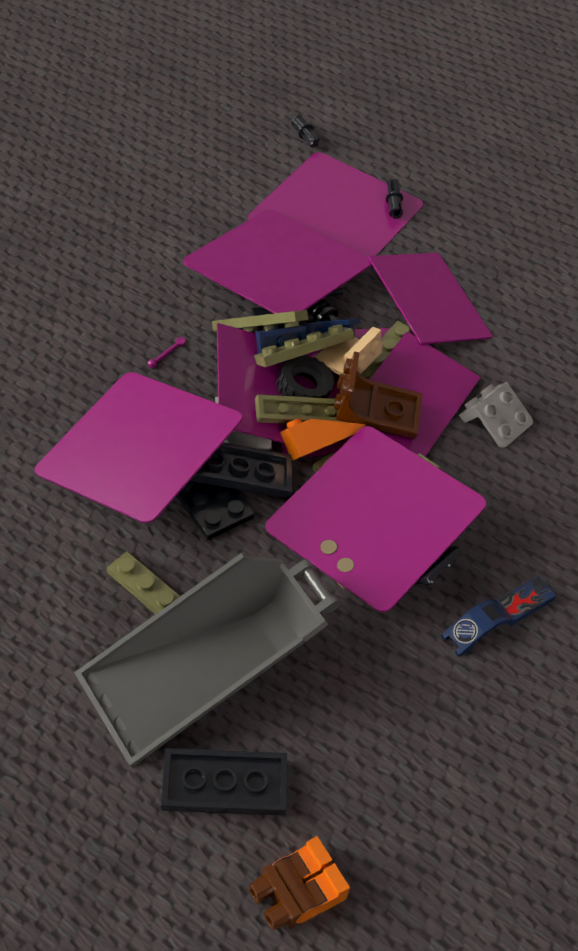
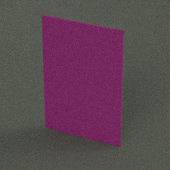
(430, 298)
(429, 372)
(243, 380)

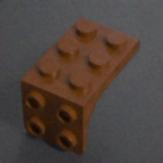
(376, 403)

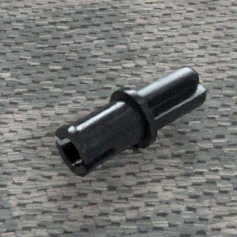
(305, 131)
(394, 199)

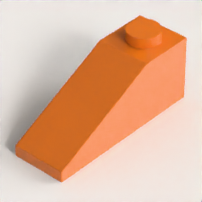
(315, 434)

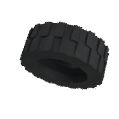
(307, 367)

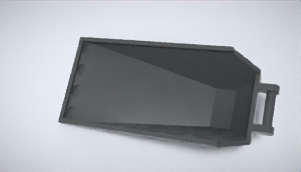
(202, 650)

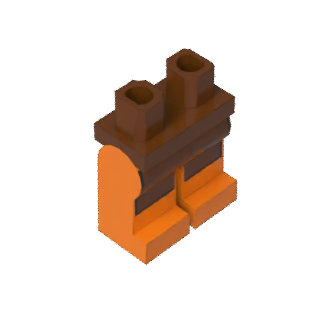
(300, 886)

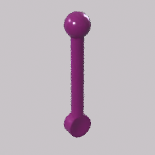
(180, 341)

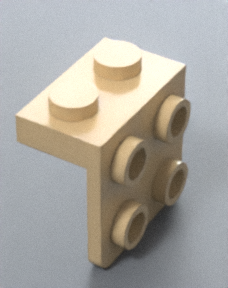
(368, 347)

